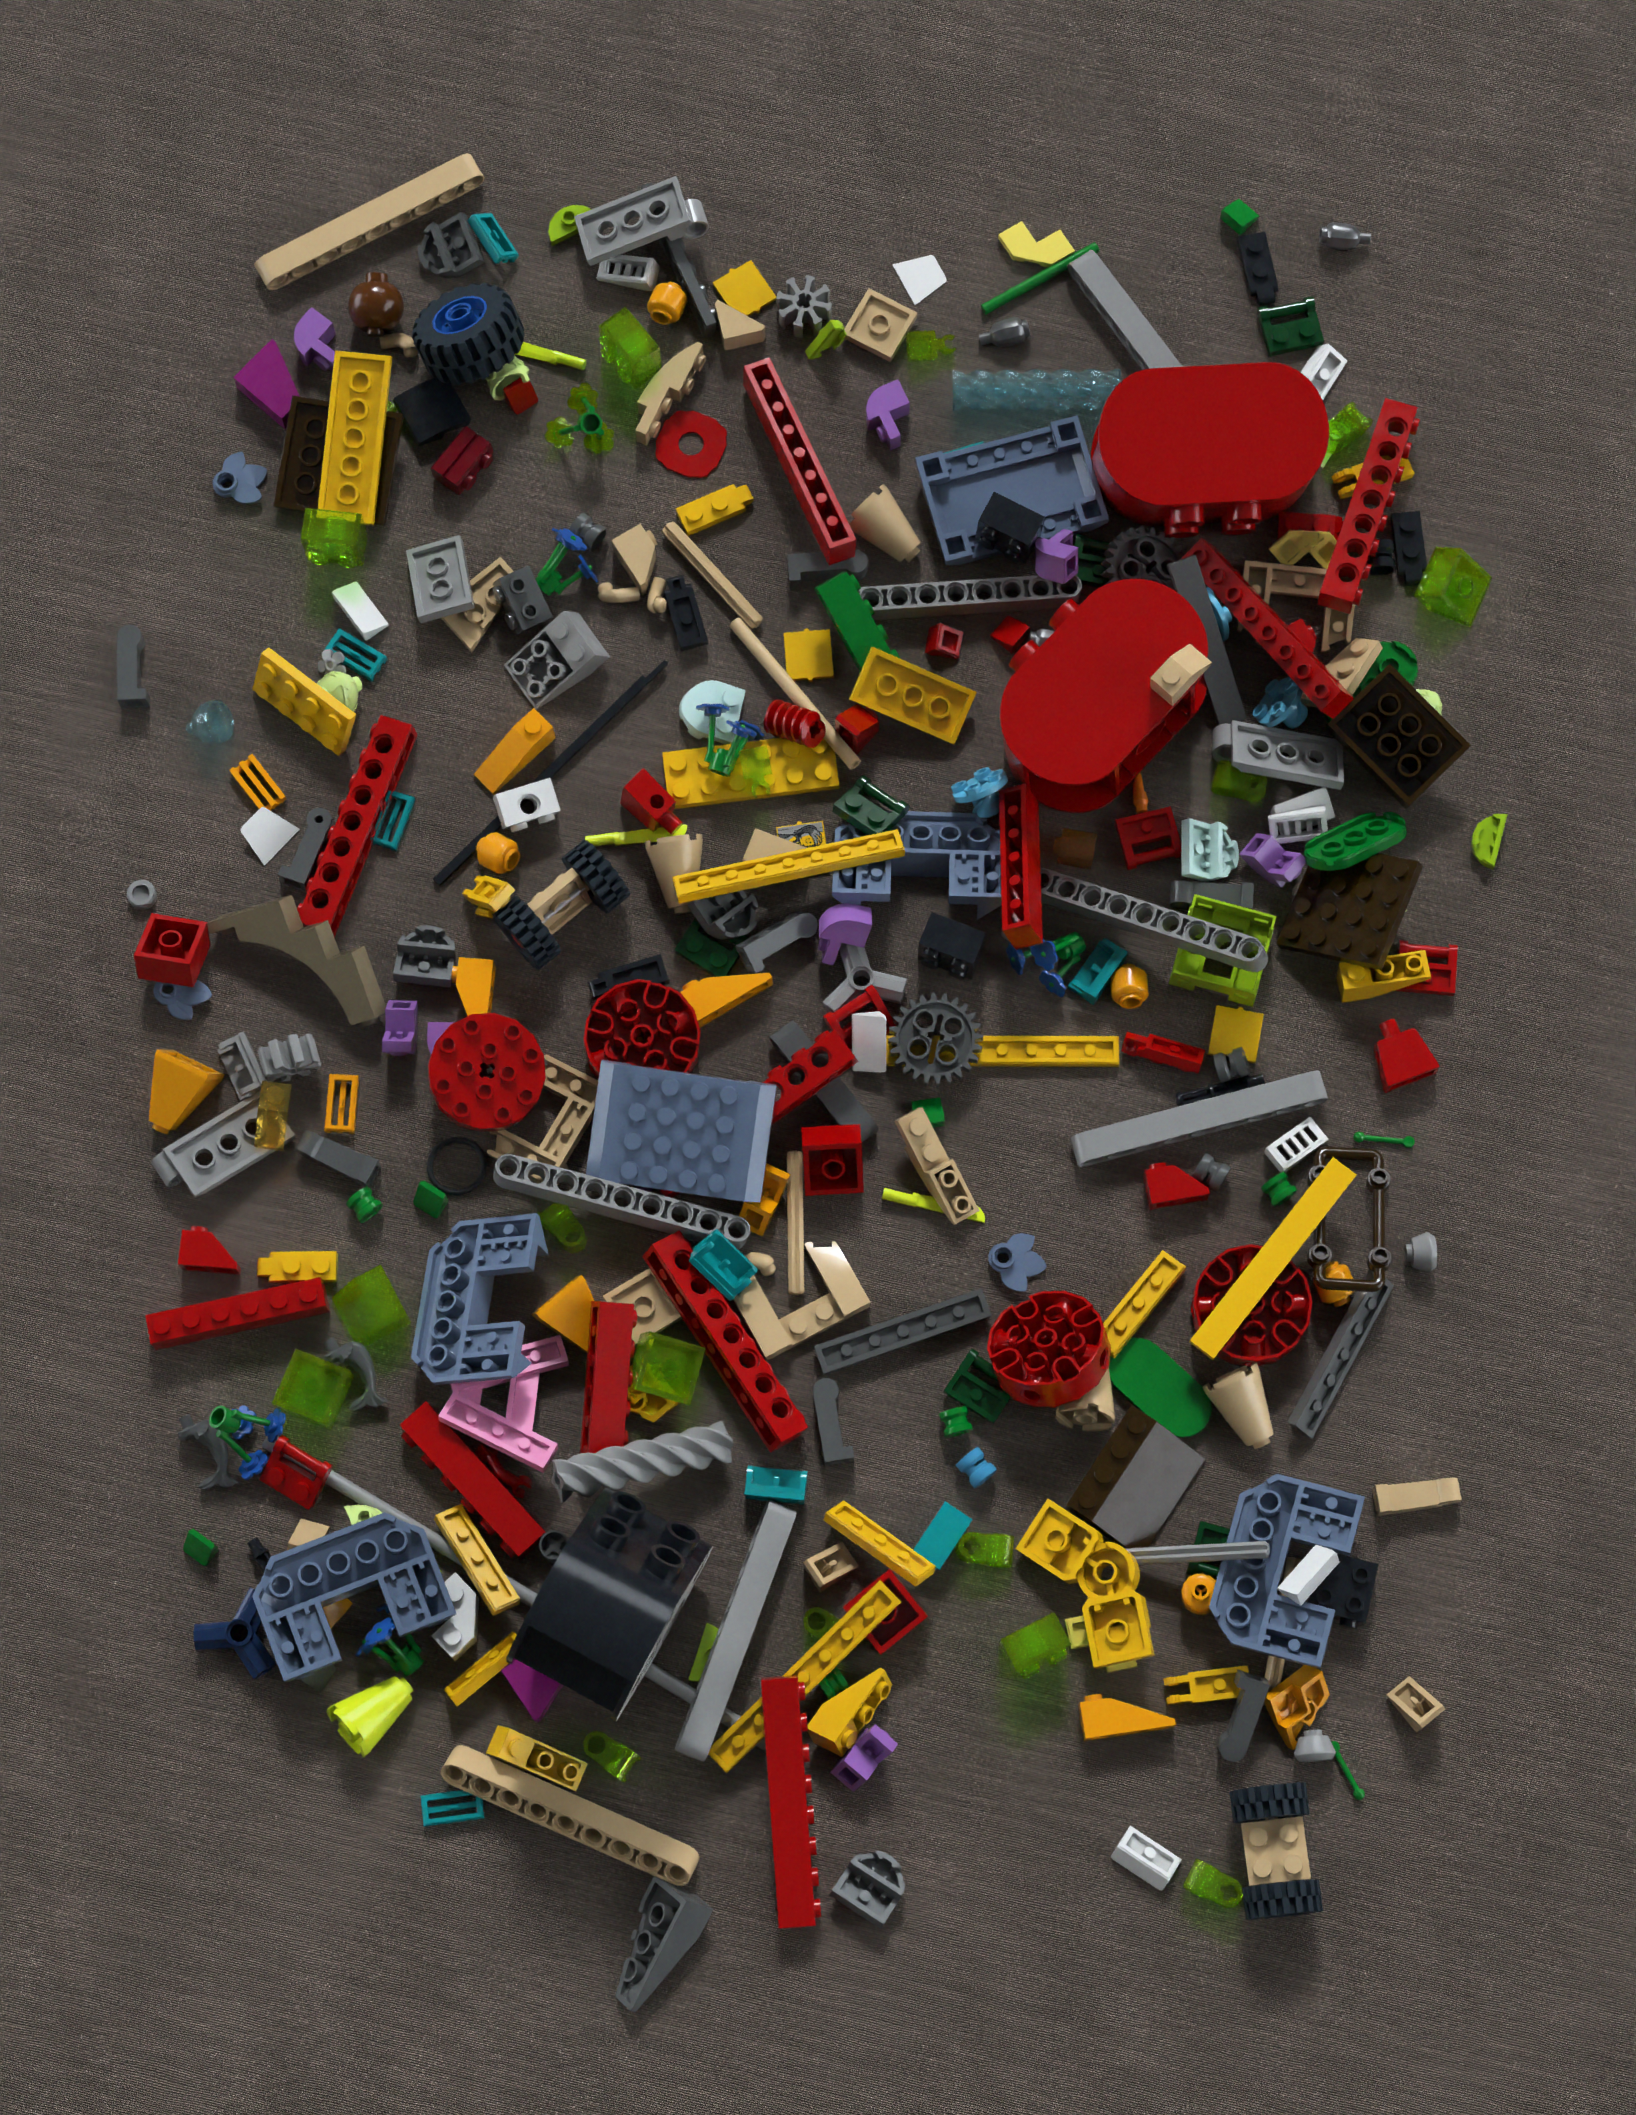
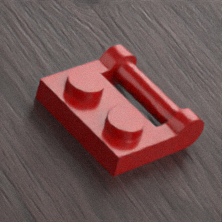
(1148, 828)
(1442, 975)
(870, 995)
(290, 1478)

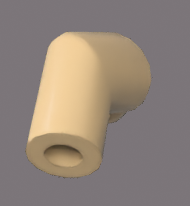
(399, 340)
(762, 1262)

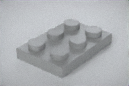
(440, 579)

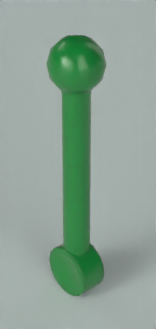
(1407, 1142)
(1358, 1793)

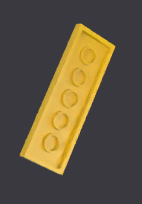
(355, 433)
(793, 766)

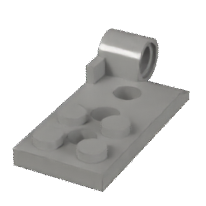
(677, 220)
(1236, 742)
(179, 1162)

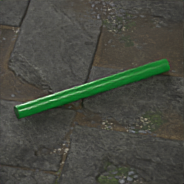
(1035, 280)

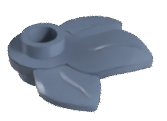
(244, 479)
(182, 998)
(1020, 1263)

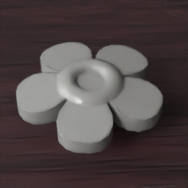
(331, 662)

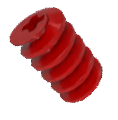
(794, 723)

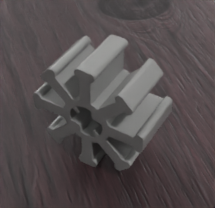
(790, 303)
(289, 1057)

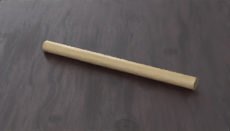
(792, 690)

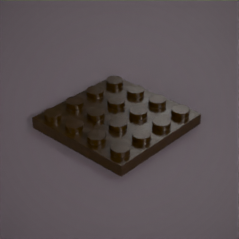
(303, 457)
(1351, 910)

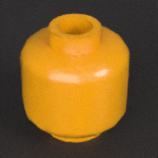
(667, 303)
(497, 853)
(1129, 986)
(1337, 1297)
(1198, 1604)

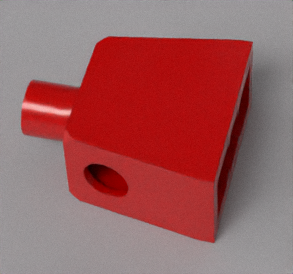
(650, 803)
(1402, 1057)

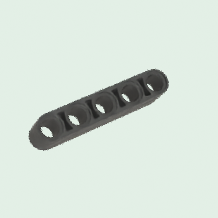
(833, 1098)

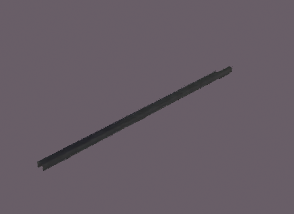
(555, 766)

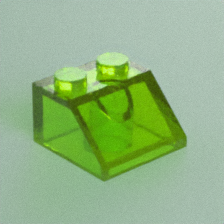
(1453, 585)
(370, 1307)
(666, 1367)

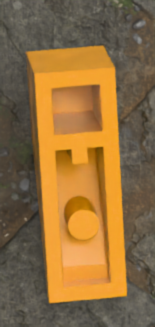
(515, 751)
(475, 984)
(718, 995)
(1115, 1718)

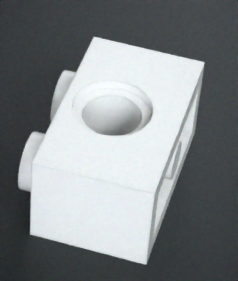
(542, 796)

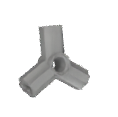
(856, 964)

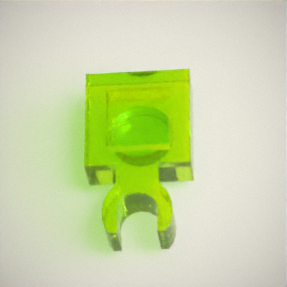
(924, 345)
(756, 765)

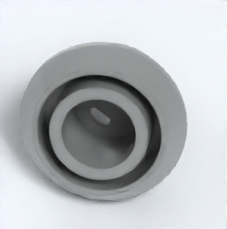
(1422, 1252)
(1314, 1747)

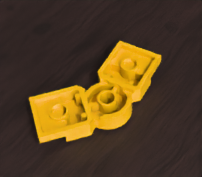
(1114, 1612)

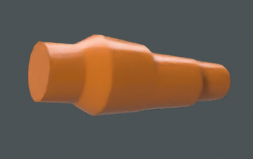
(1140, 796)

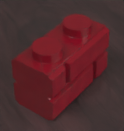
(462, 461)

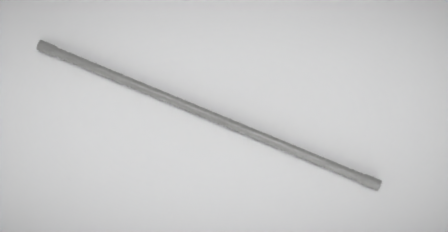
(526, 1595)

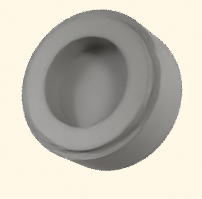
(141, 894)

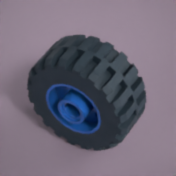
(468, 333)

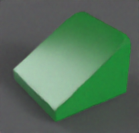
(1238, 216)
(933, 1110)
(430, 1199)
(199, 1547)

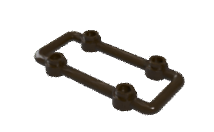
(1379, 1257)

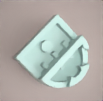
(711, 693)
(1207, 850)

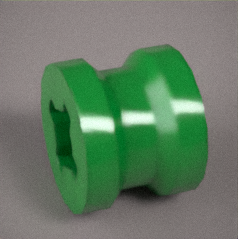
(1279, 1189)
(364, 1204)
(955, 1422)
(833, 1683)

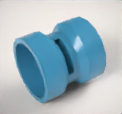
(976, 1467)

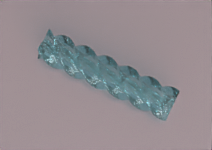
(1033, 389)

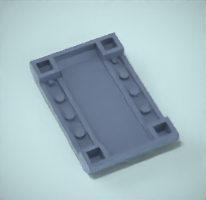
(1038, 469)
(681, 1131)

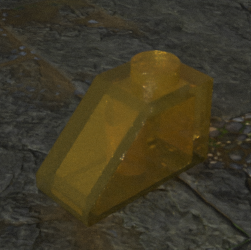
(273, 1115)

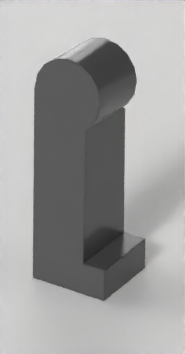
(815, 567)
(129, 691)
(305, 860)
(1183, 893)
(774, 938)
(339, 1158)
(825, 1398)
(1235, 1741)

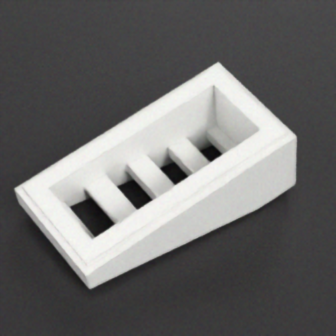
(644, 278)
(1308, 813)
(1278, 1159)

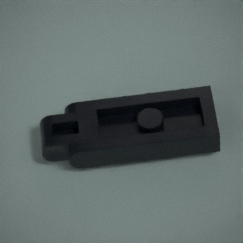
(1258, 267)
(1409, 546)
(685, 614)
(645, 969)

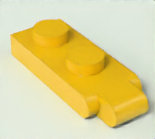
(714, 508)
(299, 1266)

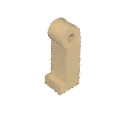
(1415, 1495)

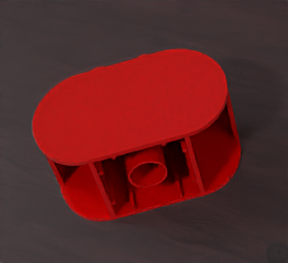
(1209, 445)
(1082, 703)

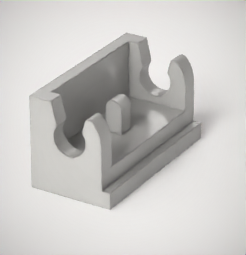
(241, 1065)

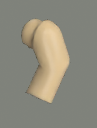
(622, 595)
(655, 601)

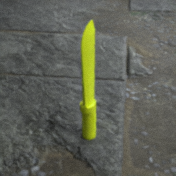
(553, 357)
(632, 837)
(923, 1201)

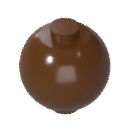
(376, 305)

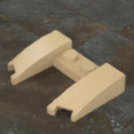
(1300, 582)
(569, 1126)
(843, 1301)

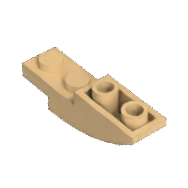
(667, 385)
(935, 1167)

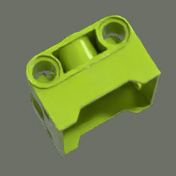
(1242, 984)

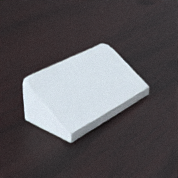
(1324, 368)
(360, 610)
(1312, 799)
(869, 1041)
(1309, 1574)
(1146, 1858)

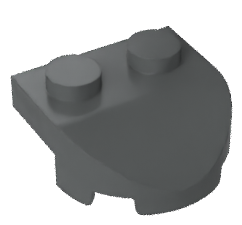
(450, 248)
(726, 914)
(425, 957)
(871, 1886)

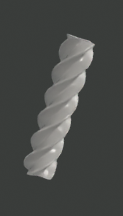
(641, 1460)

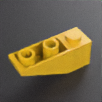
(1399, 971)
(844, 1715)
(536, 1757)

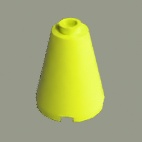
(370, 1713)

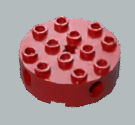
(647, 1012)
(479, 1101)
(1275, 1323)
(1049, 1349)

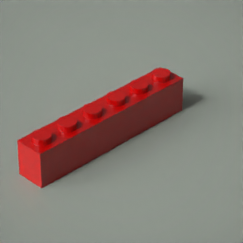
(1020, 866)
(237, 1313)
(608, 1376)
(473, 1480)

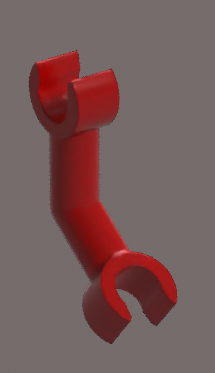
(489, 1456)

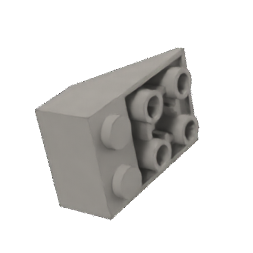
(556, 659)

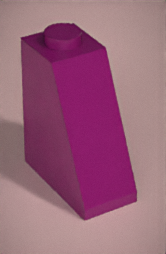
(268, 383)
(532, 1688)

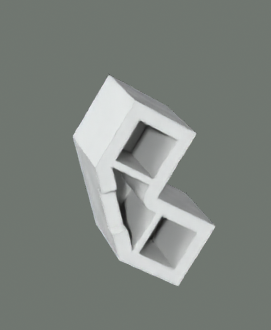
(460, 1630)

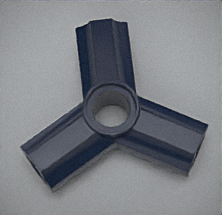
(221, 1636)

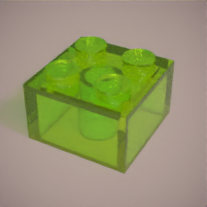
(629, 348)
(334, 537)
(313, 1389)
(1035, 1645)

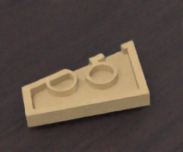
(473, 623)
(1351, 665)

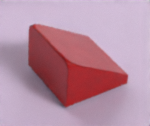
(520, 396)
(1010, 633)
(944, 641)

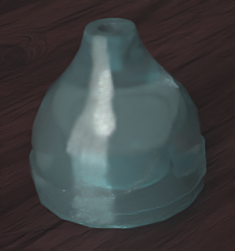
(212, 722)

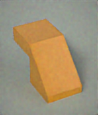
(760, 1213)

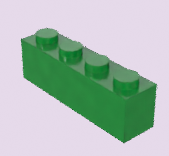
(852, 617)

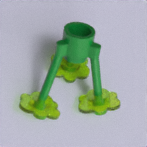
(589, 422)

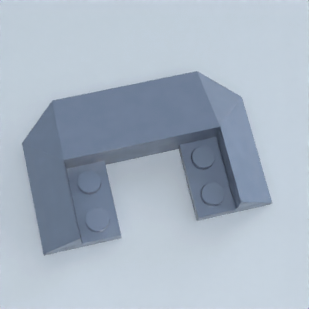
(935, 846)
(452, 1326)
(340, 1566)
(1246, 1589)

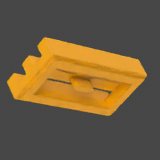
(244, 766)
(340, 1127)

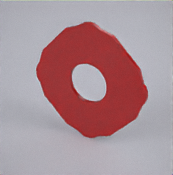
(695, 465)

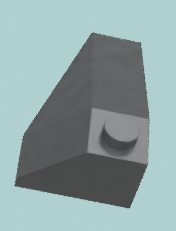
(667, 1930)

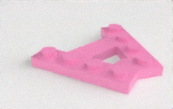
(515, 1432)

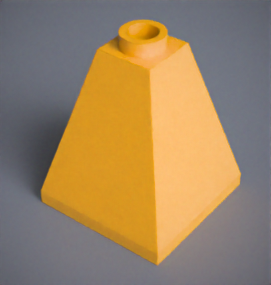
(178, 1088)
(569, 1312)

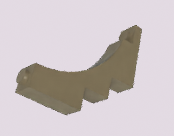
(280, 927)

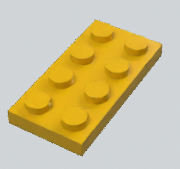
(912, 695)
(303, 701)

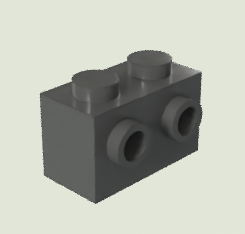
(521, 600)

